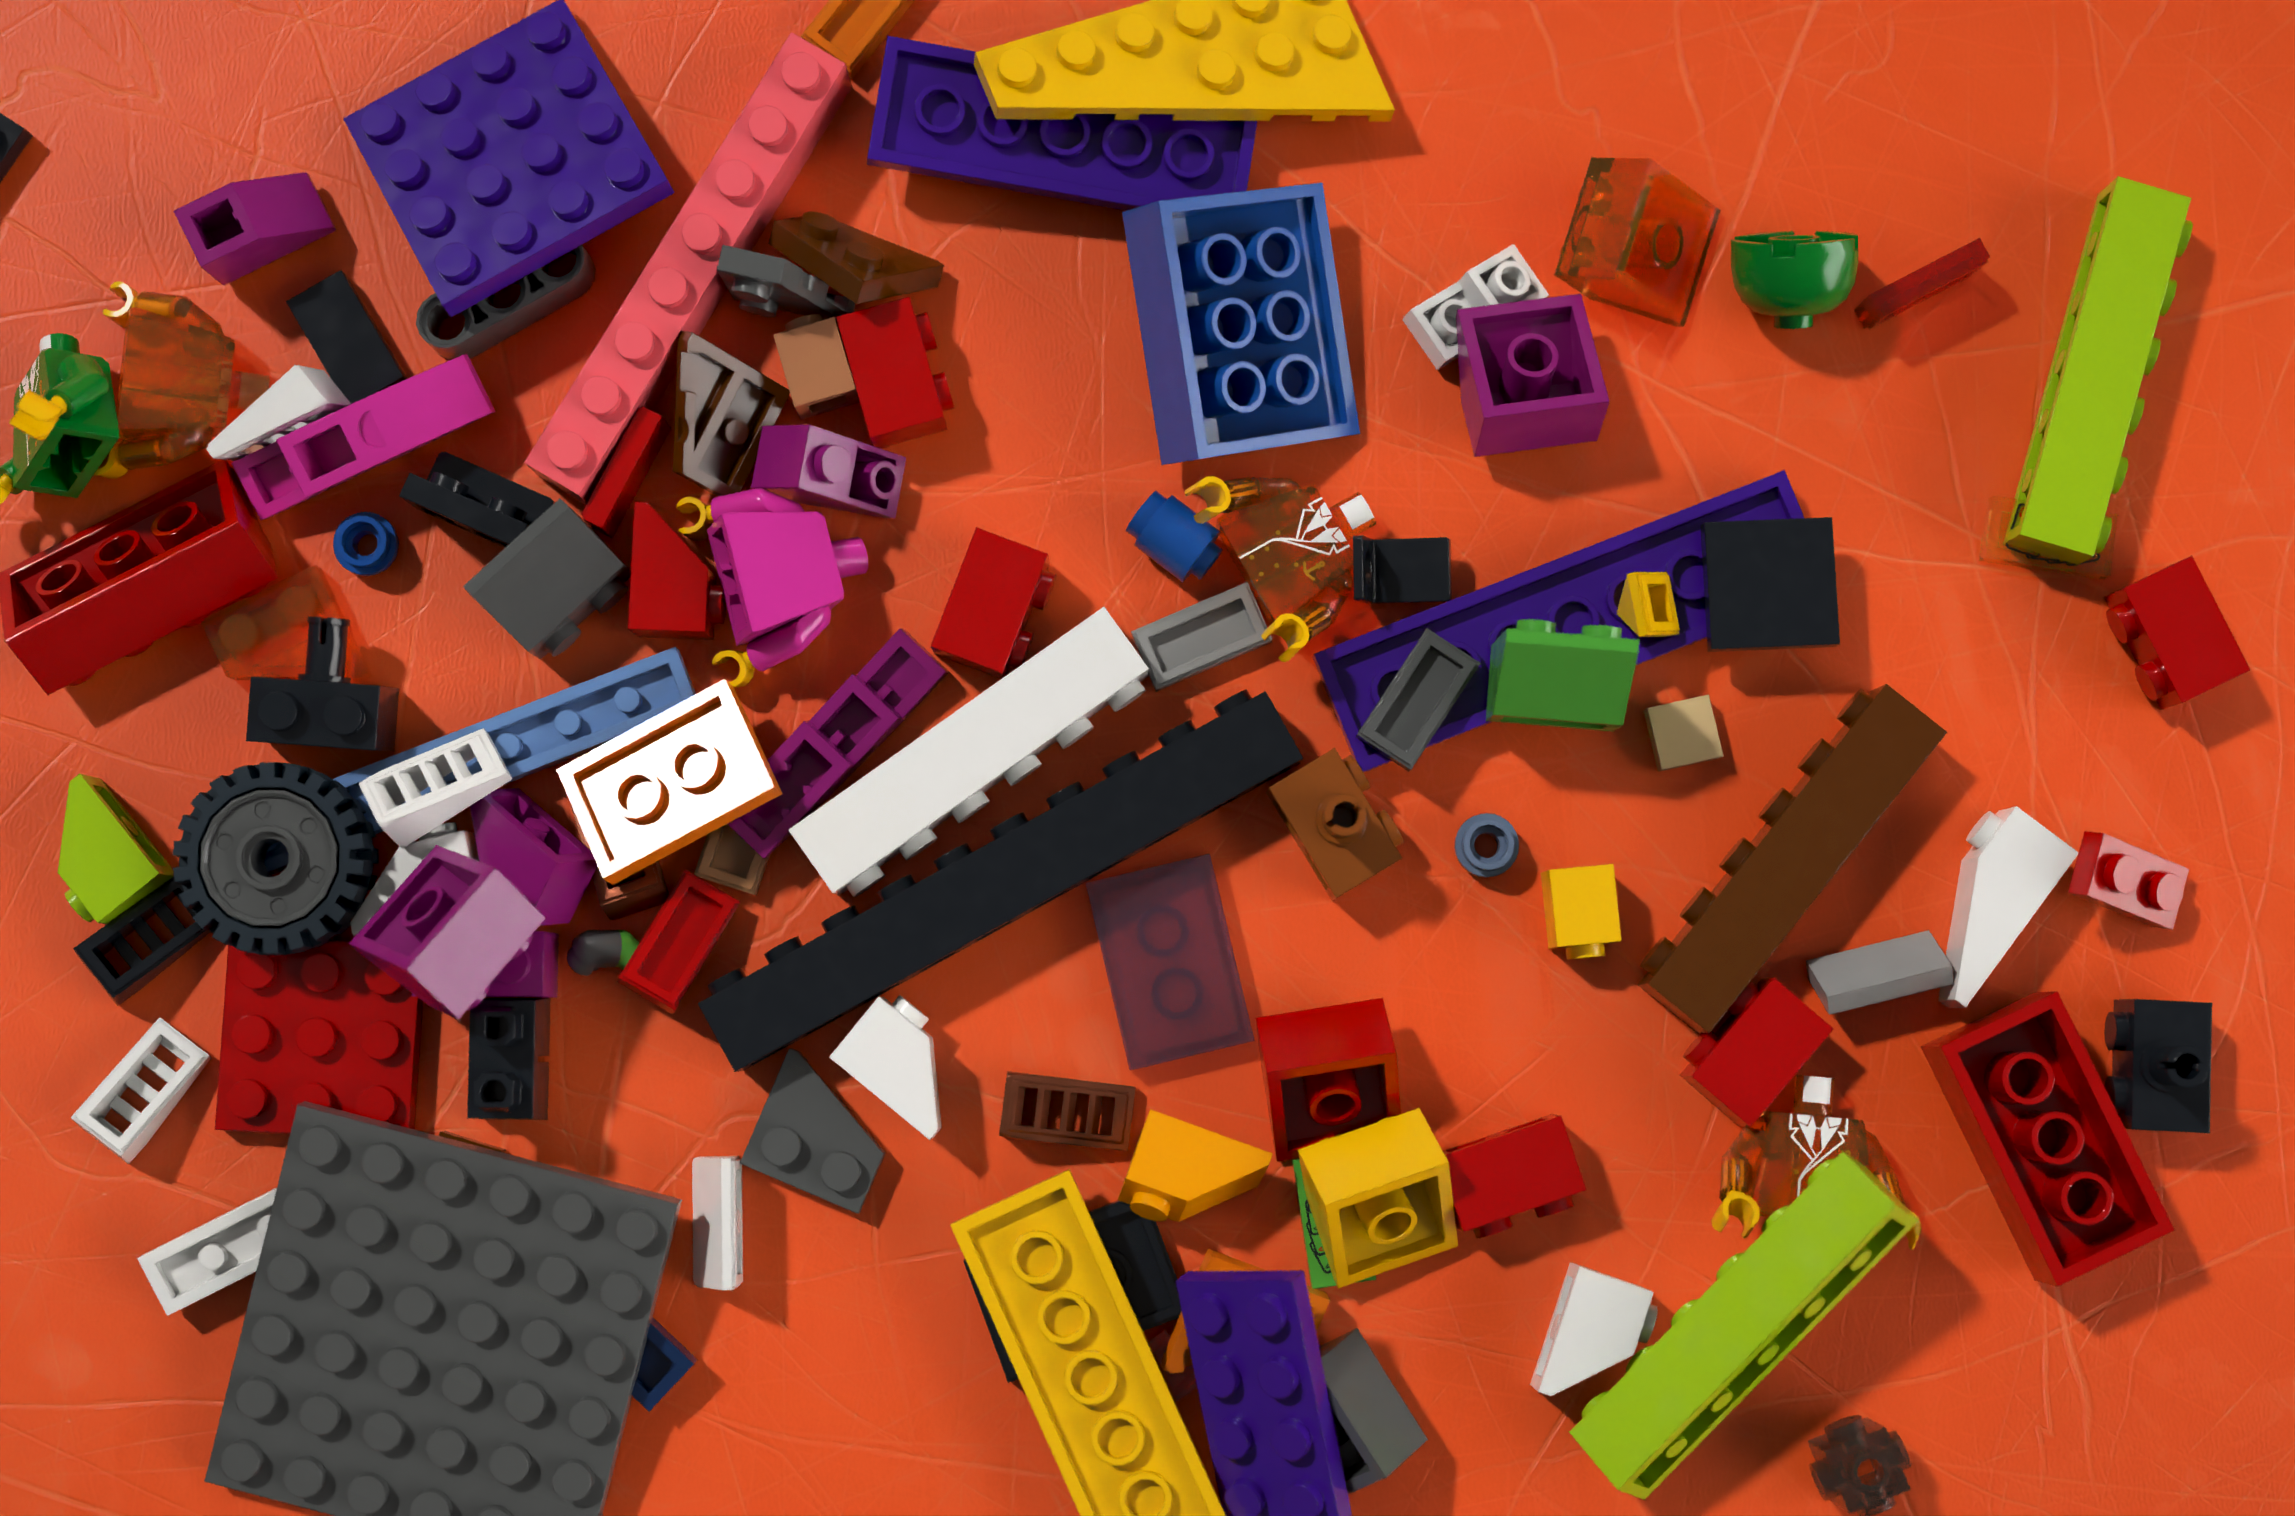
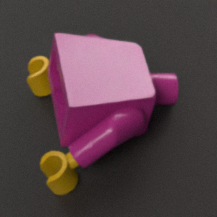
(774, 573)

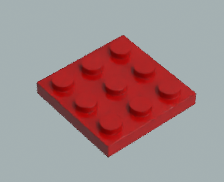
(316, 1032)

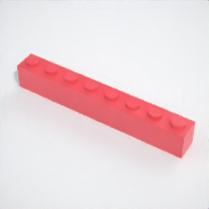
(682, 278)

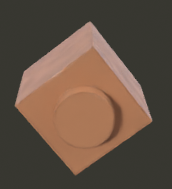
(816, 365)

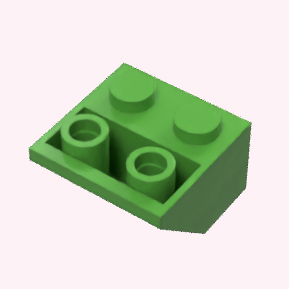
(1561, 676)

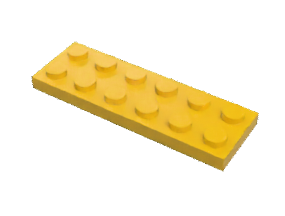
(1083, 1355)

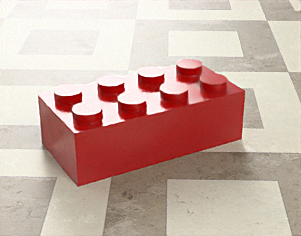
(2047, 1138)

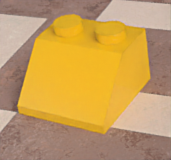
(1380, 1196)

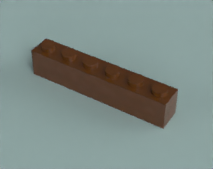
(1790, 858)

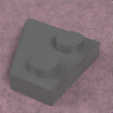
(775, 284)

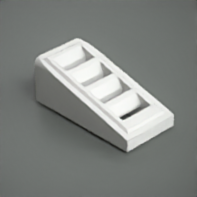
(289, 404)
(408, 778)
(144, 1124)

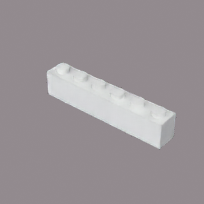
(970, 753)

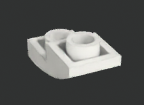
(1495, 281)

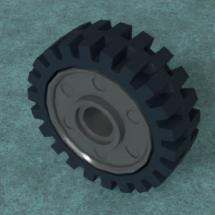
(227, 848)

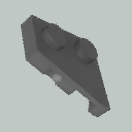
(813, 1139)

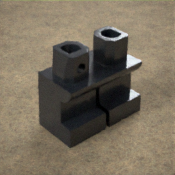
(503, 1059)

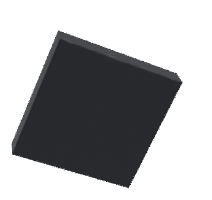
(1769, 584)

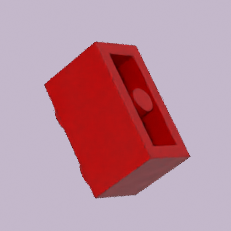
(892, 372)
(992, 604)
(2175, 634)
(1754, 1050)
(1513, 1174)

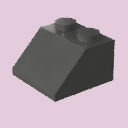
(550, 581)
(1368, 1413)

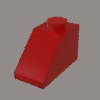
(669, 585)

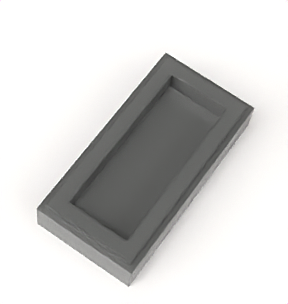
(1418, 700)

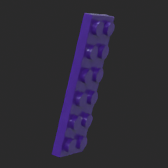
(941, 125)

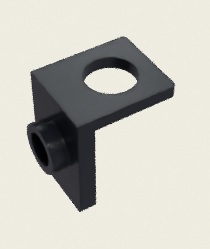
(1402, 570)

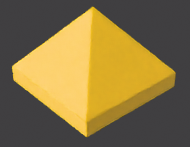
(1649, 604)

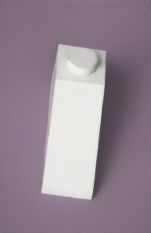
(1997, 893)

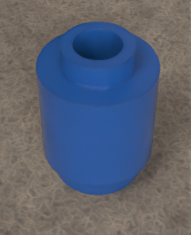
(1173, 538)

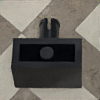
(322, 703)
(2160, 1064)

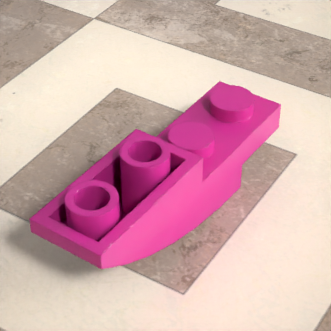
(363, 436)

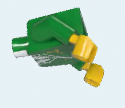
(60, 421)

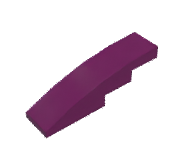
(841, 737)

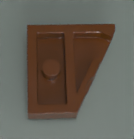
(853, 260)

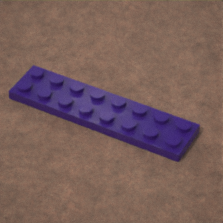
(1566, 591)

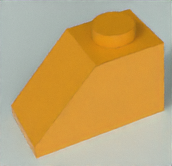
(1187, 1169)

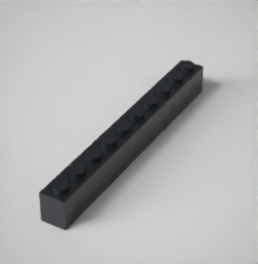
(1000, 881)

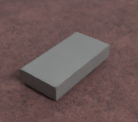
(1201, 636)
(1879, 972)

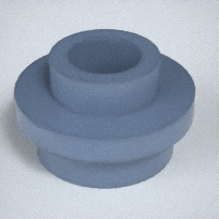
(1506, 841)

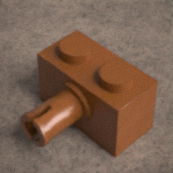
(1335, 822)

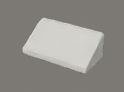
(717, 1222)

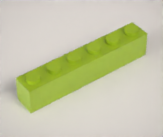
(2099, 370)
(1742, 1325)

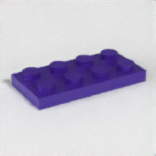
(1263, 1393)

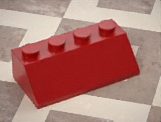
(134, 578)

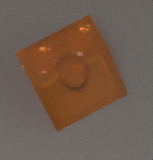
(1637, 239)

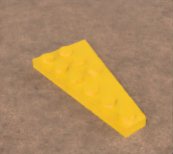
(1191, 63)

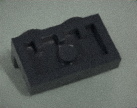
(475, 499)

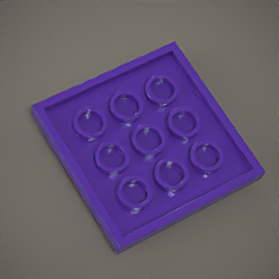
(507, 157)

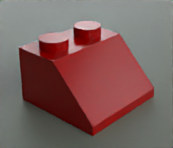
(1327, 1072)

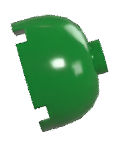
(1794, 273)

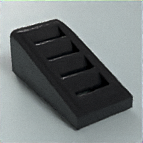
(113, 935)

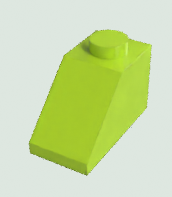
(105, 854)

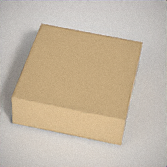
(1683, 733)

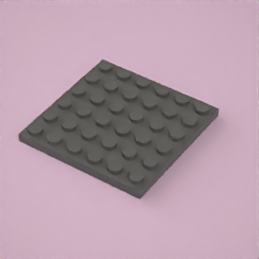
(438, 1328)

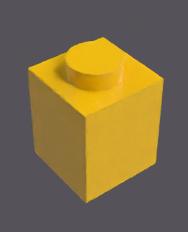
(1581, 909)

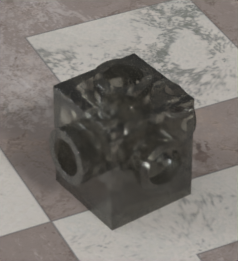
(1841, 1453)

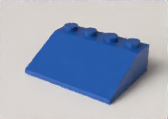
(1240, 321)

